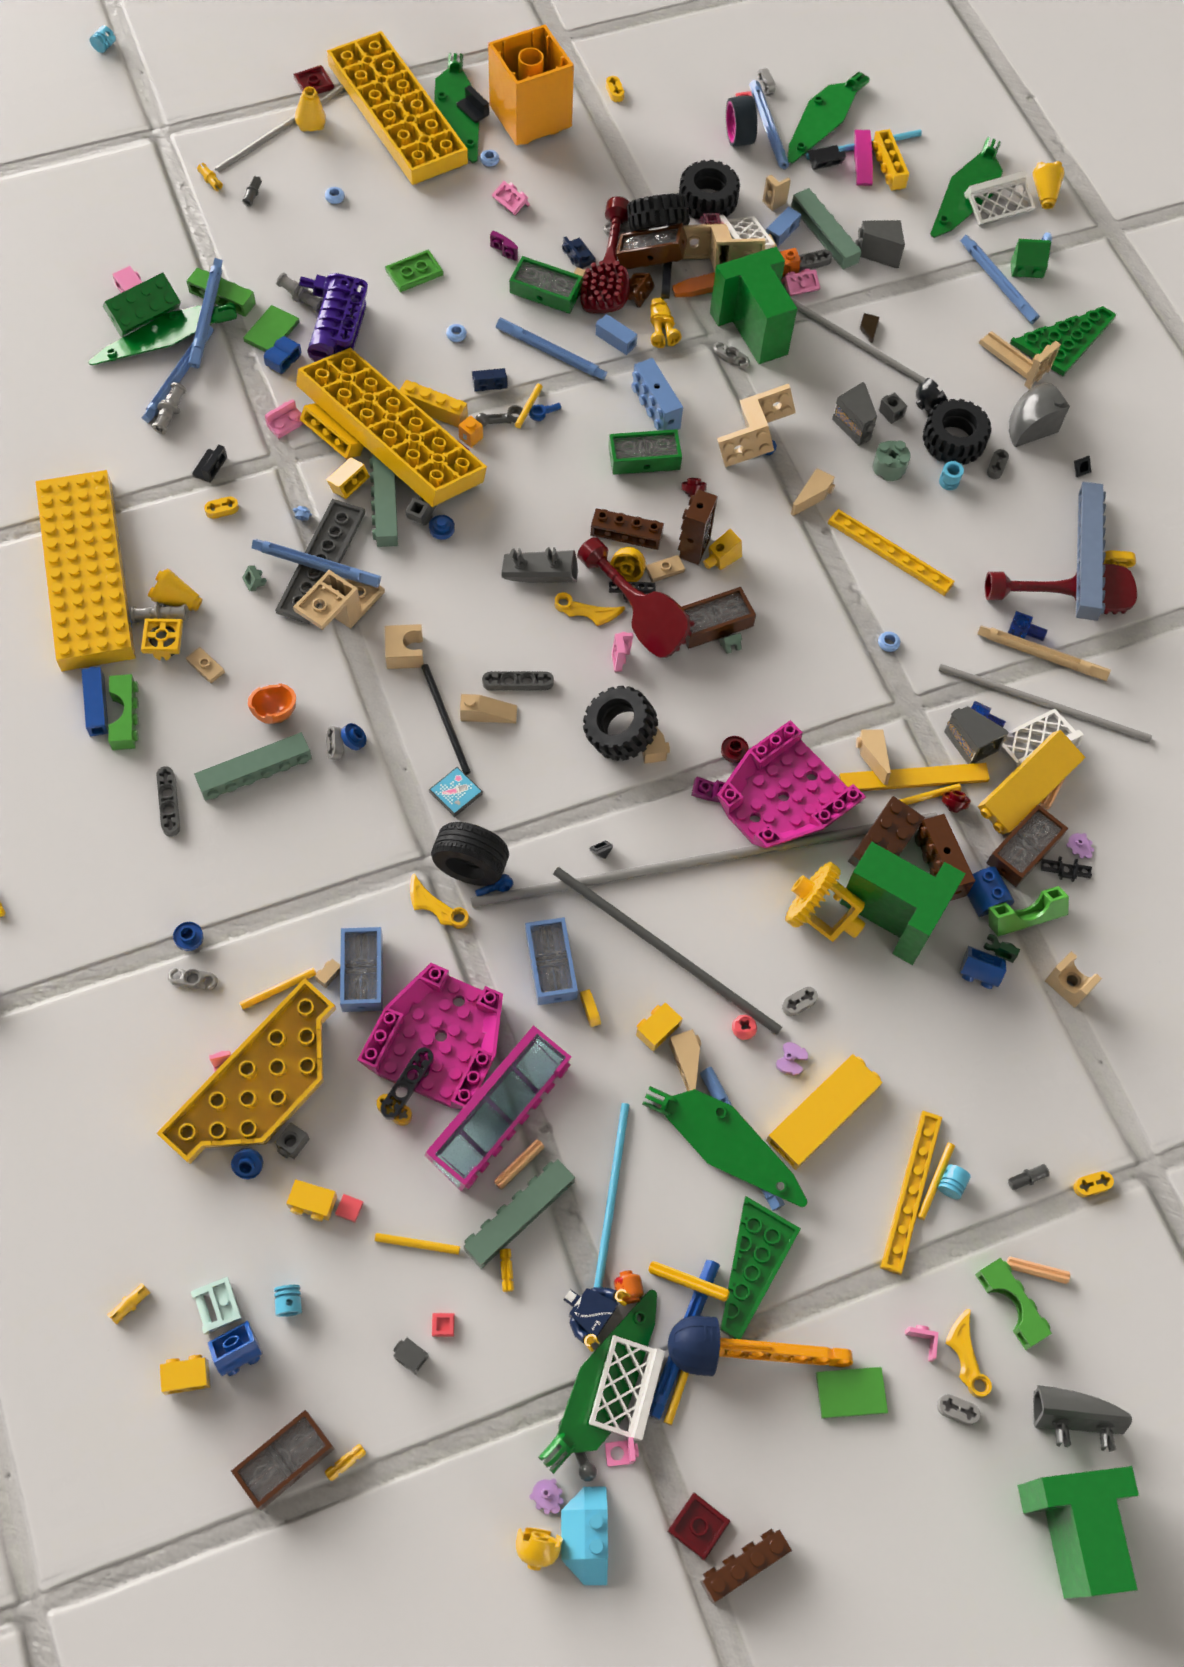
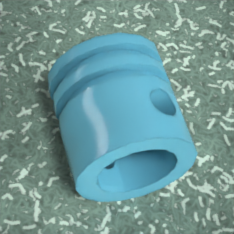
(101, 41)
(951, 475)
(954, 1182)
(287, 1295)

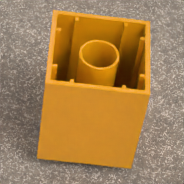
(530, 84)

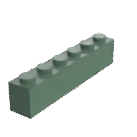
(826, 228)
(383, 504)
(253, 766)
(521, 1212)

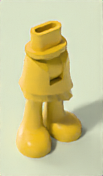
(662, 318)

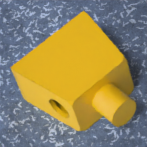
(724, 551)

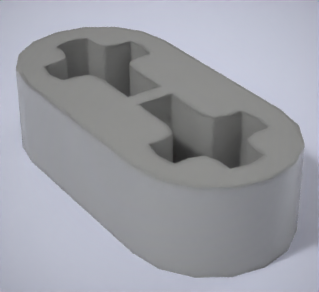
(766, 81)
(334, 743)
(797, 997)
(960, 1404)

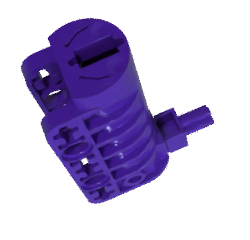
(334, 321)

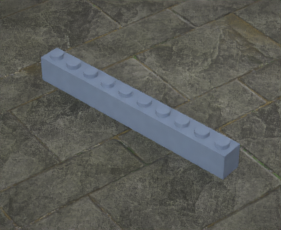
(1090, 552)

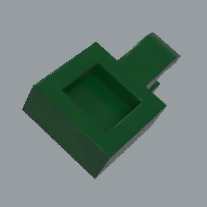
(1003, 950)

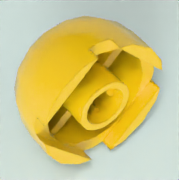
(629, 563)
(537, 1547)

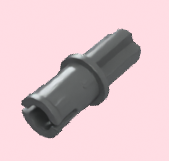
(252, 191)
(1028, 1177)

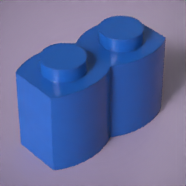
(282, 354)

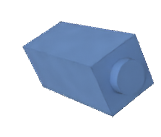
(784, 225)
(616, 334)

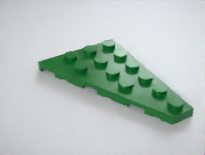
(1073, 334)

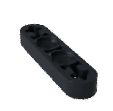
(666, 280)
(404, 1081)

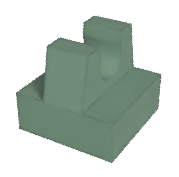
(253, 578)
(728, 641)

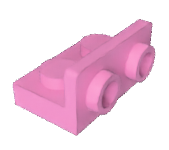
(510, 198)
(802, 282)
(284, 419)
(621, 647)

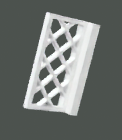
(993, 187)
(735, 225)
(1074, 736)
(645, 1393)

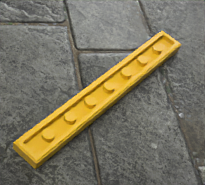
(891, 552)
(919, 777)
(911, 1193)

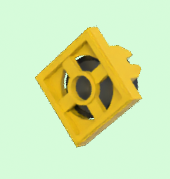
(163, 640)

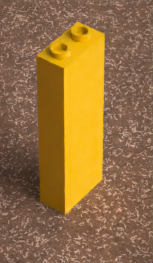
(1031, 782)
(824, 1111)

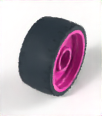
(741, 120)

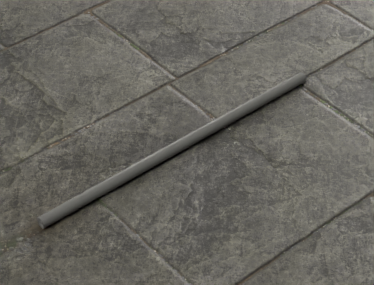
(668, 951)

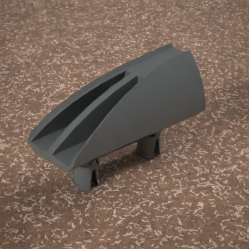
(540, 566)
(1077, 1411)

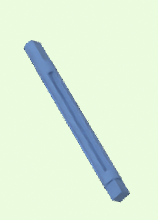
(769, 124)
(1000, 279)
(205, 314)
(551, 348)
(175, 377)
(316, 562)
(717, 1091)

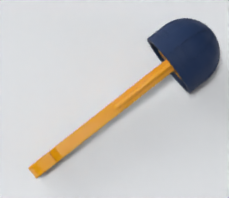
(697, 1345)

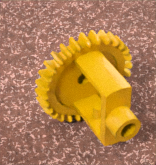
(809, 895)

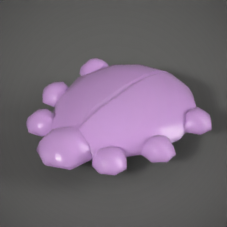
(1080, 845)
(547, 1496)

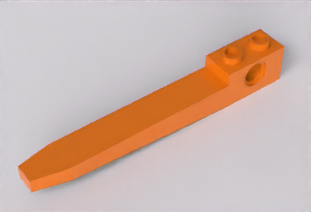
(704, 283)

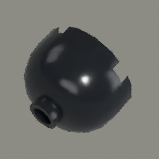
(929, 395)

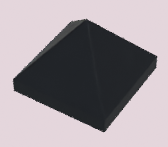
(1082, 466)
(602, 849)

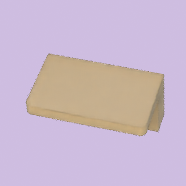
(776, 192)

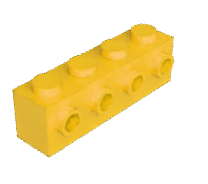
(890, 159)
(436, 404)
(330, 431)

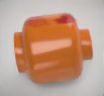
(632, 1284)

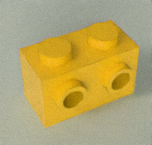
(348, 478)
(658, 1026)
(311, 1200)
(184, 1375)

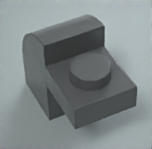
(419, 511)

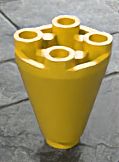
(309, 112)
(1048, 182)
(174, 591)

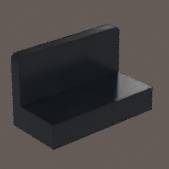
(474, 105)
(826, 157)
(210, 464)

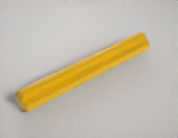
(689, 1281)

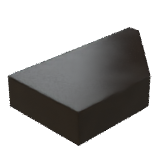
(869, 325)

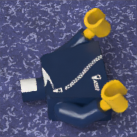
(592, 1312)

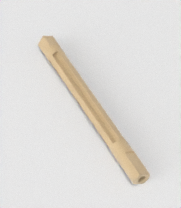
(1044, 652)

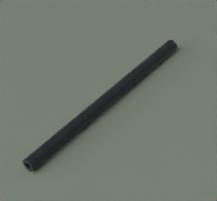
(446, 720)

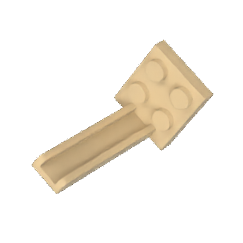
(1030, 369)

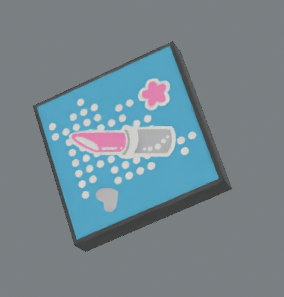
(455, 791)

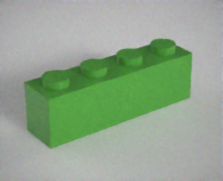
(227, 292)

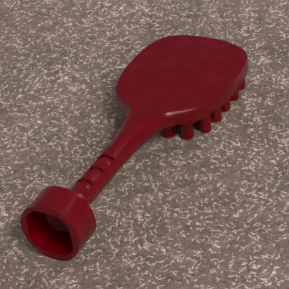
(608, 285)
(1119, 587)
(656, 616)

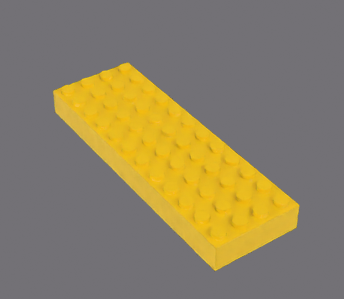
(397, 107)
(391, 426)
(84, 571)

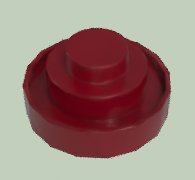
(691, 486)
(734, 749)
(956, 801)

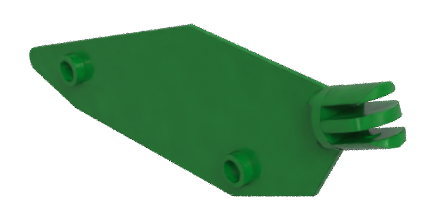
(450, 90)
(824, 114)
(955, 206)
(162, 332)
(727, 1141)
(574, 1432)

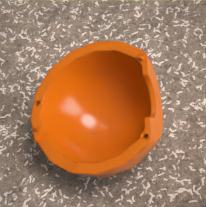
(272, 703)

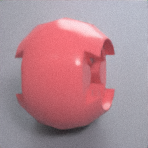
(743, 1020)

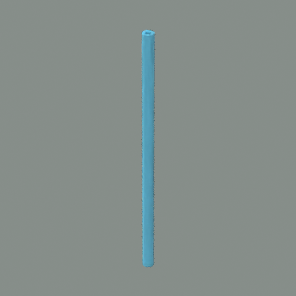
(602, 1258)

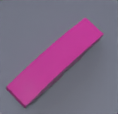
(863, 157)

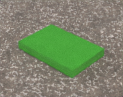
(414, 270)
(271, 327)
(851, 1392)

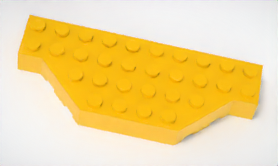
(259, 1082)

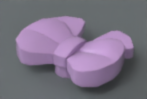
(787, 1063)

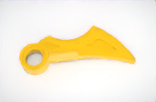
(597, 614)
(424, 900)
(960, 1341)

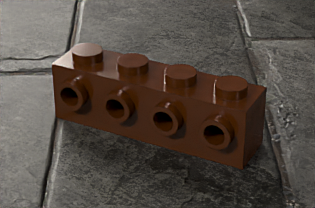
(627, 529)
(745, 1566)

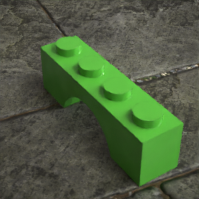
(123, 731)
(1050, 905)
(999, 1279)

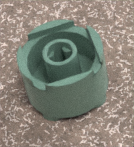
(891, 460)

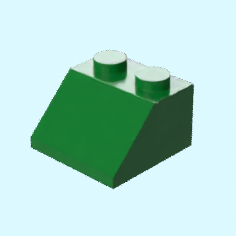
(1030, 258)

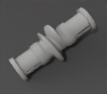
(299, 292)
(168, 408)
(158, 612)

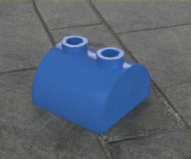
(988, 891)
(983, 967)
(235, 1349)

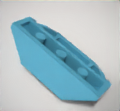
(586, 1535)

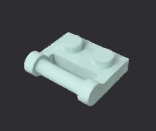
(223, 1303)

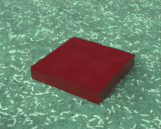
(314, 77)
(698, 1526)

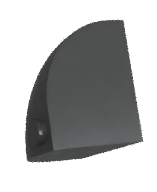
(1037, 414)

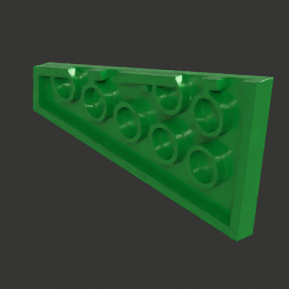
(758, 1254)

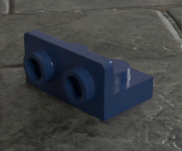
(578, 252)
(489, 379)

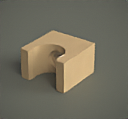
(396, 641)
(1067, 971)

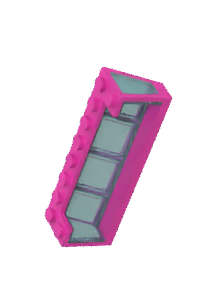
(498, 1108)

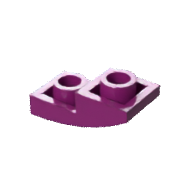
(501, 242)
(706, 789)

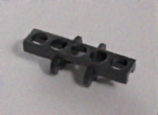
(638, 585)
(1072, 874)

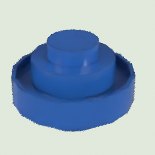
(441, 527)
(353, 736)
(188, 936)
(247, 1163)

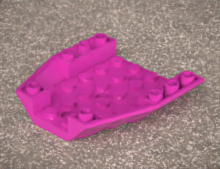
(779, 768)
(414, 1021)

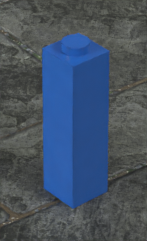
(95, 701)

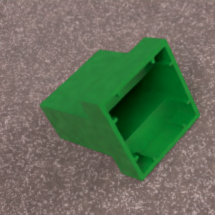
(756, 302)
(902, 897)
(1086, 1528)

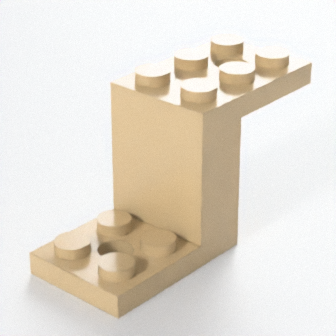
(717, 244)
(756, 437)
(338, 601)

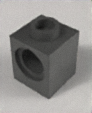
(892, 407)
(291, 1132)
(410, 1355)

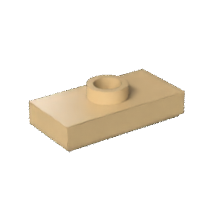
(665, 568)
(205, 665)

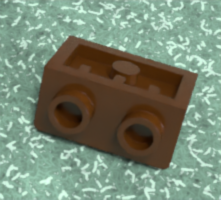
(640, 287)

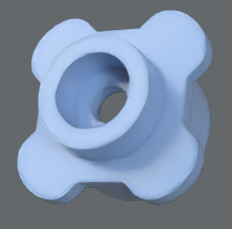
(302, 513)

